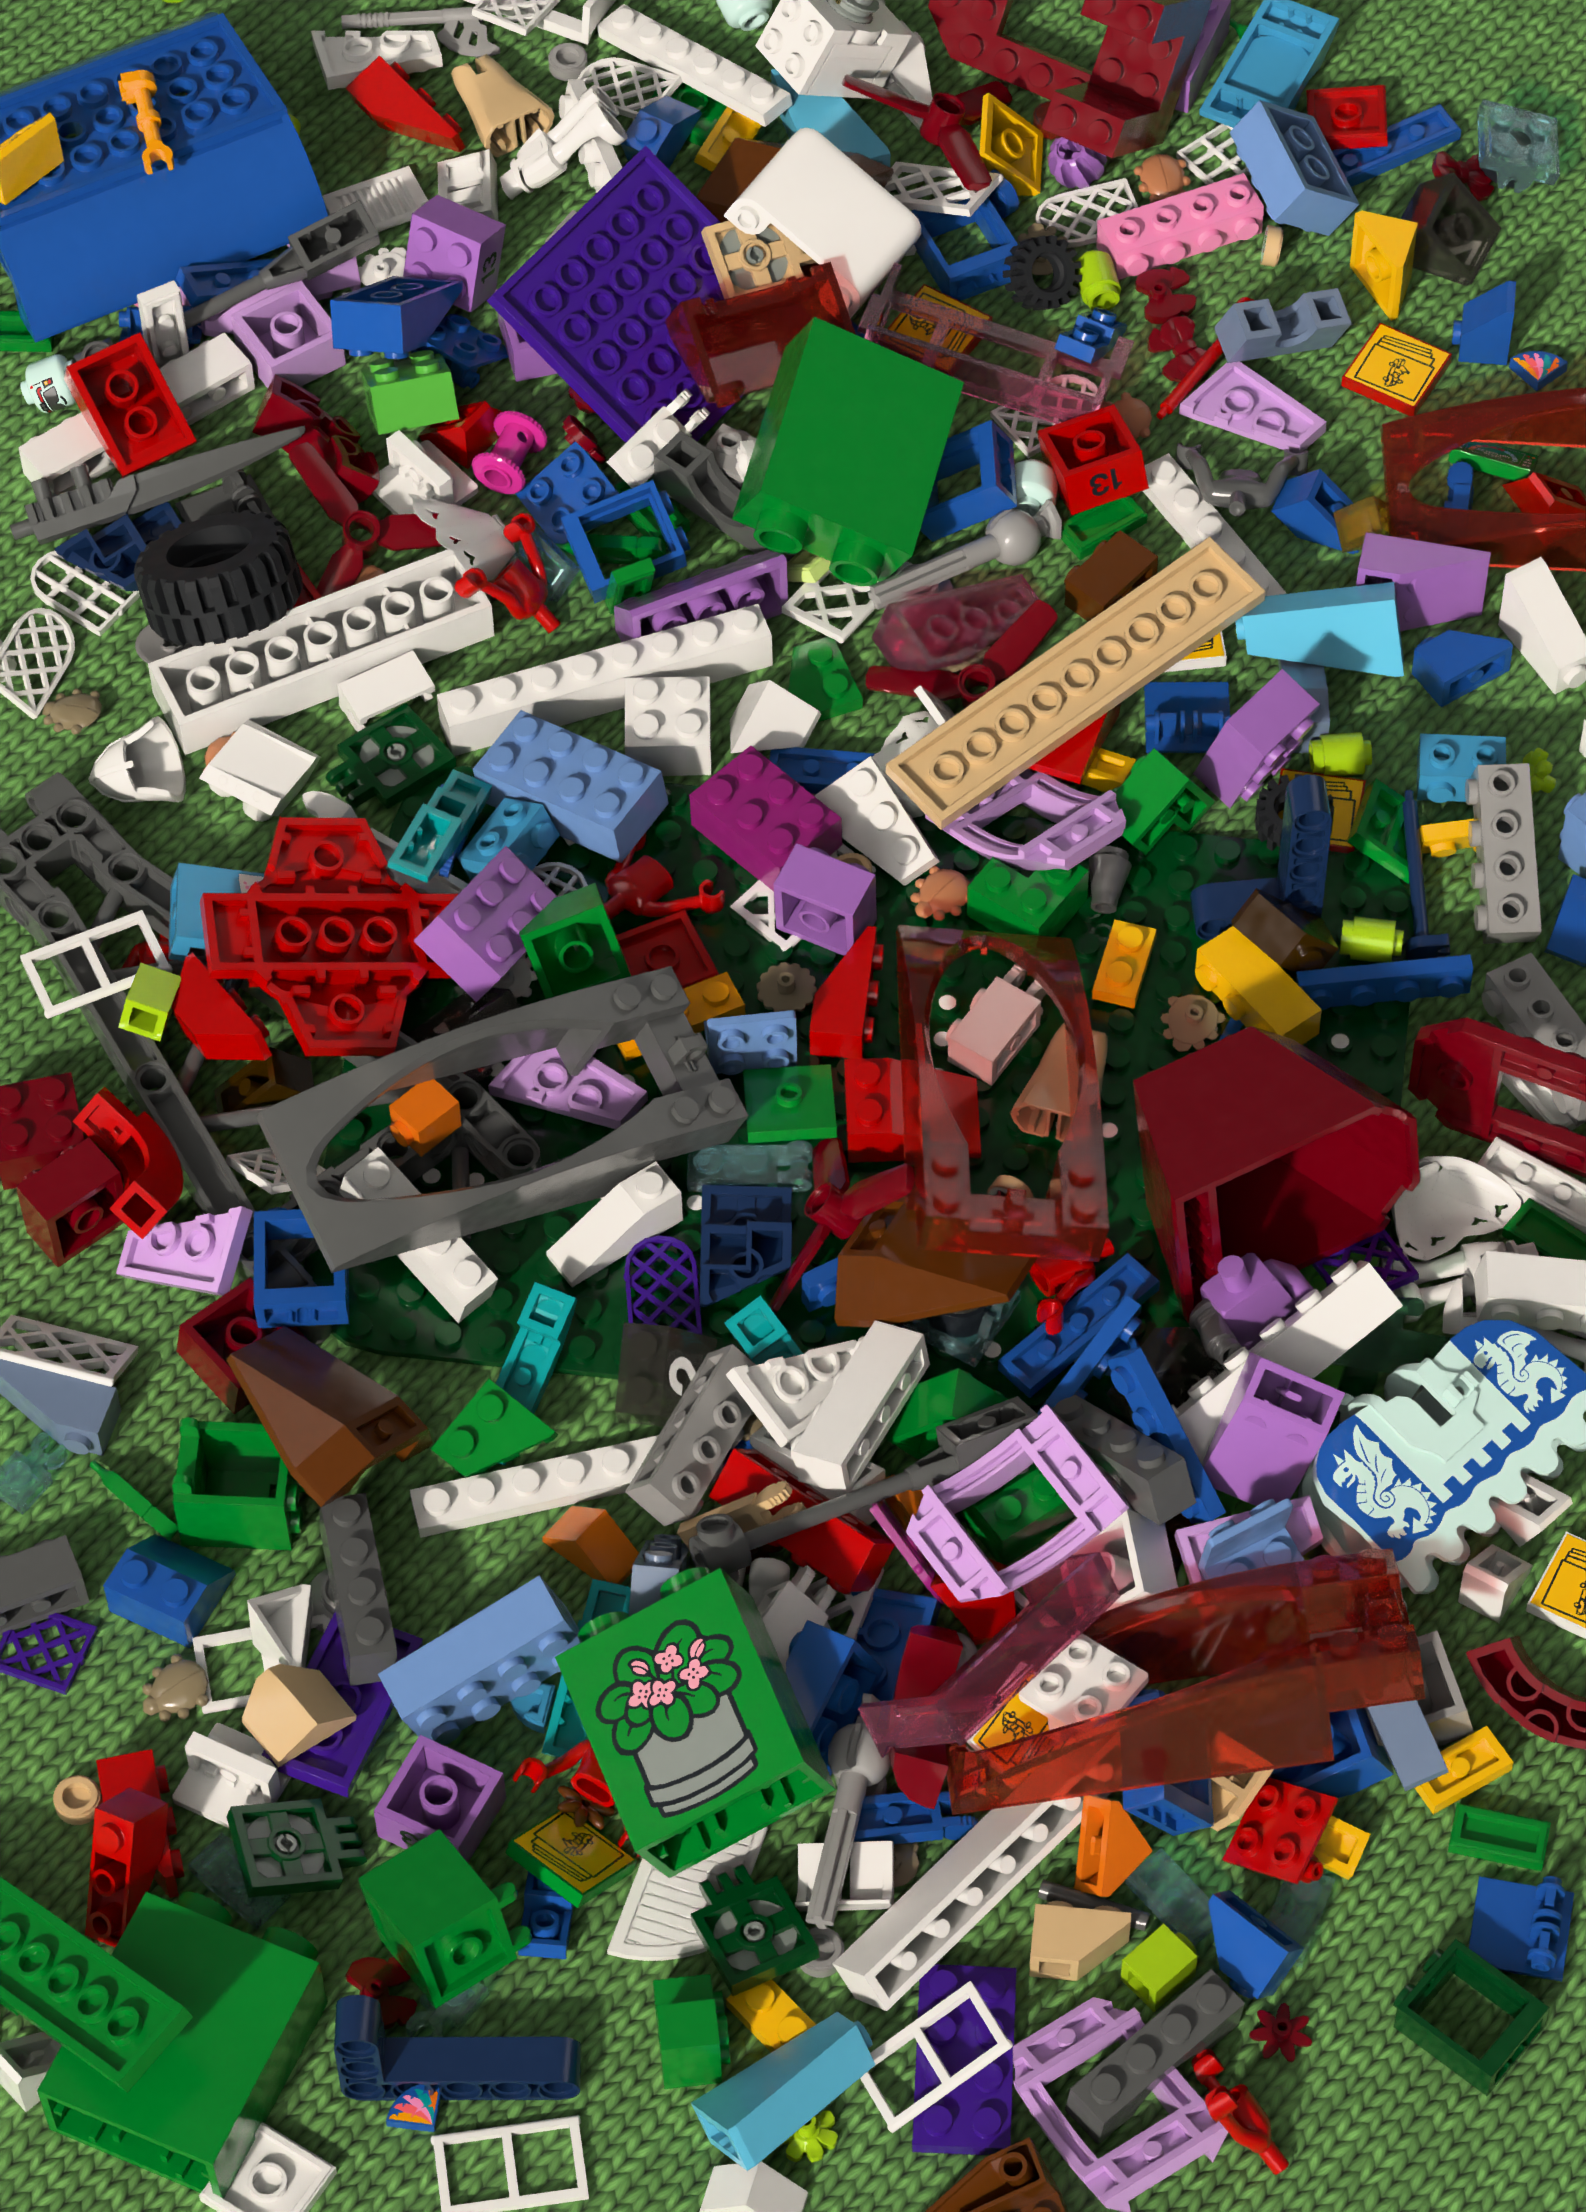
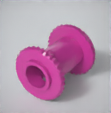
(501, 467)

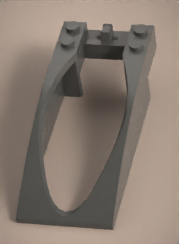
(645, 1008)

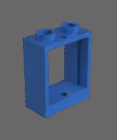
(972, 274)
(995, 454)
(616, 507)
(293, 1305)
(1174, 1806)

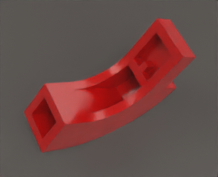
(143, 1156)

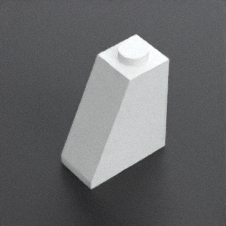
(1543, 626)

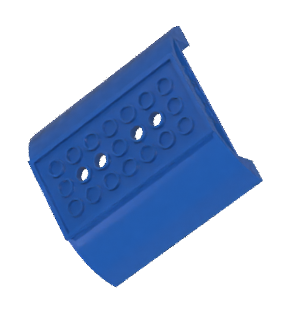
(108, 229)

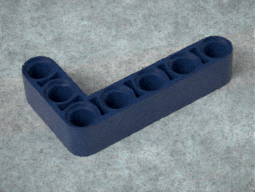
(1300, 866)
(463, 2067)

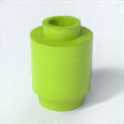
(1099, 280)
(1340, 754)
(1371, 939)

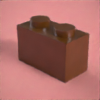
(1108, 575)

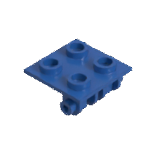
(464, 348)
(563, 488)
(1184, 715)
(1522, 1926)

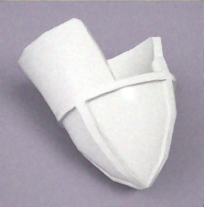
(141, 766)

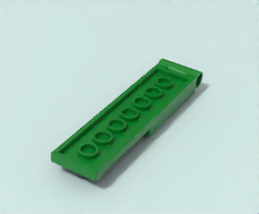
(81, 1992)

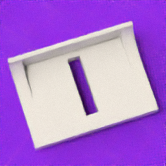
(468, 172)
(869, 1875)

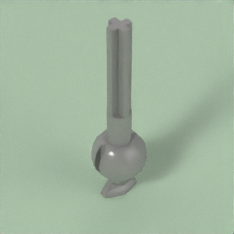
(1009, 538)
(856, 1765)

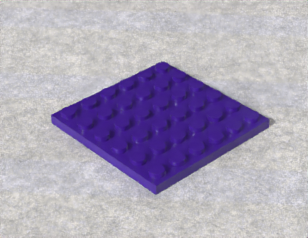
(603, 292)

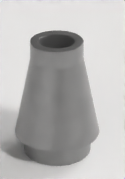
(1108, 876)

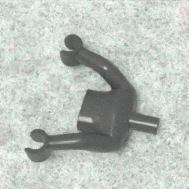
(1240, 488)

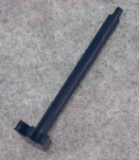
(1422, 944)

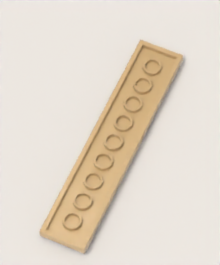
(1074, 683)

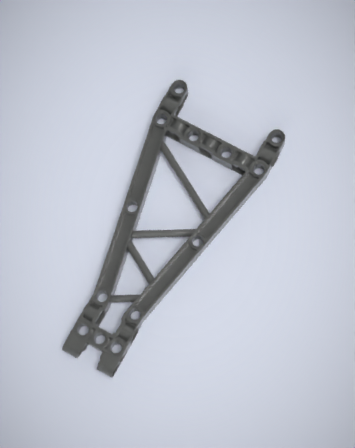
(107, 861)

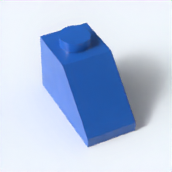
(661, 128)
(1486, 326)
(1308, 508)
(1459, 663)
(1250, 1946)

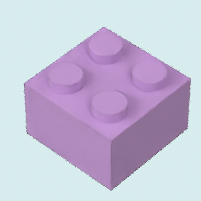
(287, 337)

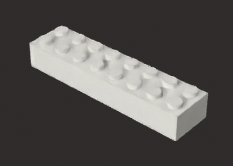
(315, 647)

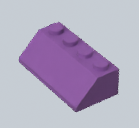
(716, 591)

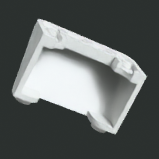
(829, 213)

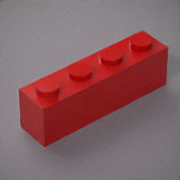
(839, 1548)

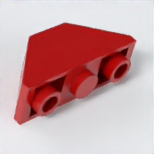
(216, 1017)

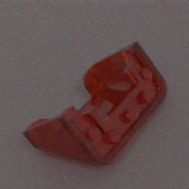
(740, 341)

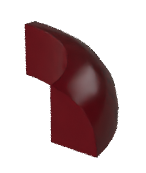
(334, 438)
(926, 1663)
(1528, 1694)

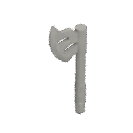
(449, 16)

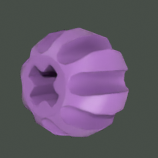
(1074, 163)

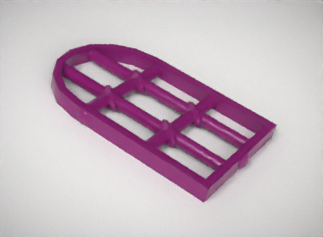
(904, 1544)

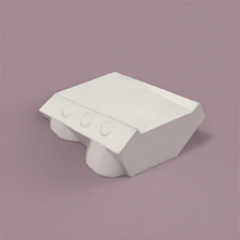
(260, 770)

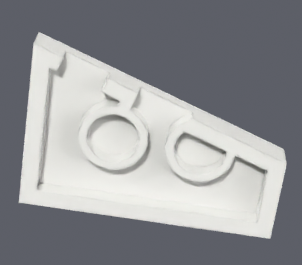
(348, 56)
(878, 822)
(788, 1389)

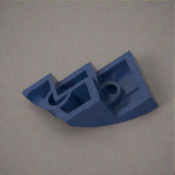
(115, 549)
(742, 1238)

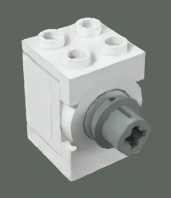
(826, 39)

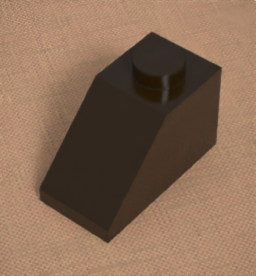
(1285, 932)
(265, 1082)

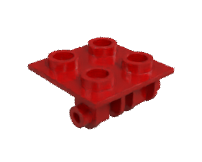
(1282, 1832)

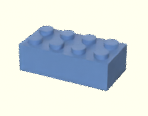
(585, 787)
(482, 1663)

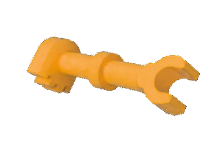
(139, 88)

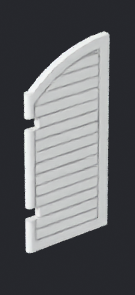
(658, 1908)

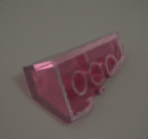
(950, 624)

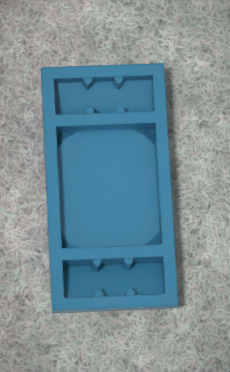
(1271, 60)

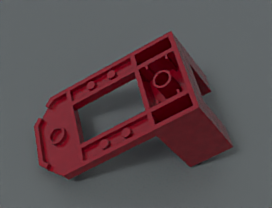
(1133, 82)
(1461, 1074)

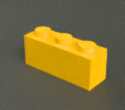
(1255, 987)

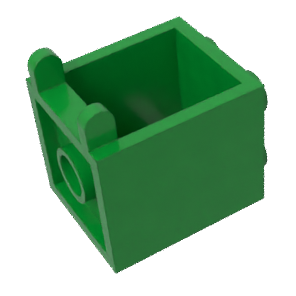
(227, 1486)
(441, 1918)

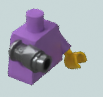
(1244, 1301)

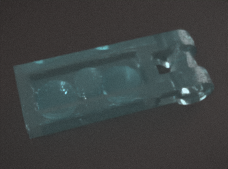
(751, 1166)

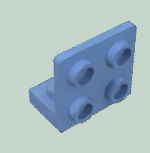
(751, 1041)
(1251, 1543)

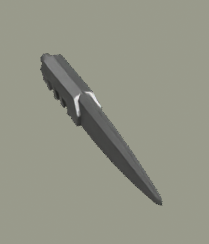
(103, 502)

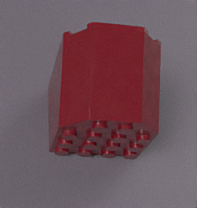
(1266, 1157)

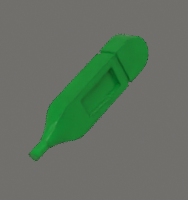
(622, 549)
(136, 1501)

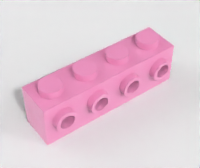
(1181, 226)

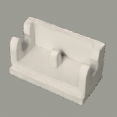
(384, 688)

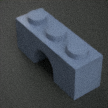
(1256, 332)

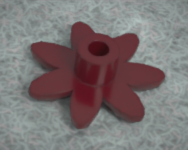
(1281, 2039)

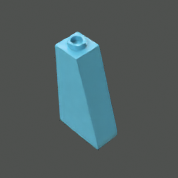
(833, 120)
(1329, 628)
(784, 2090)

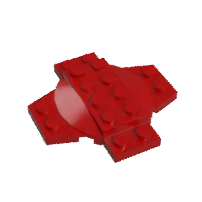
(326, 936)

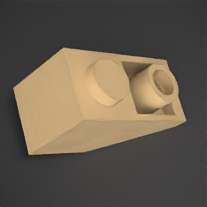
(1075, 1940)

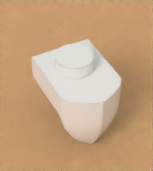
(1453, 1316)

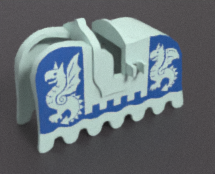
(1443, 1445)

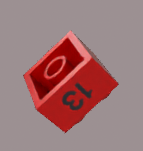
(1093, 459)

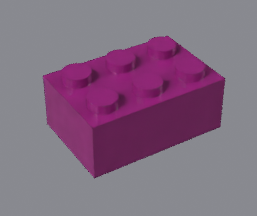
(761, 814)

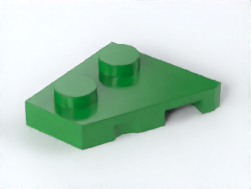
(823, 679)
(1380, 829)
(490, 1432)

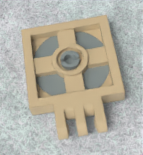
(752, 261)

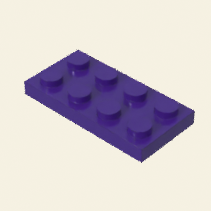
(341, 1757)
(979, 2111)

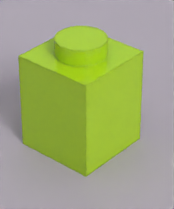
(149, 1002)
(1159, 1966)

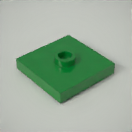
(789, 1103)

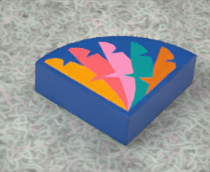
(1538, 367)
(415, 2109)

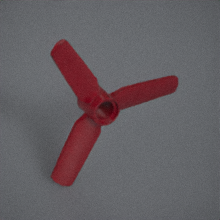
(943, 123)
(392, 532)
(998, 664)
(838, 1207)

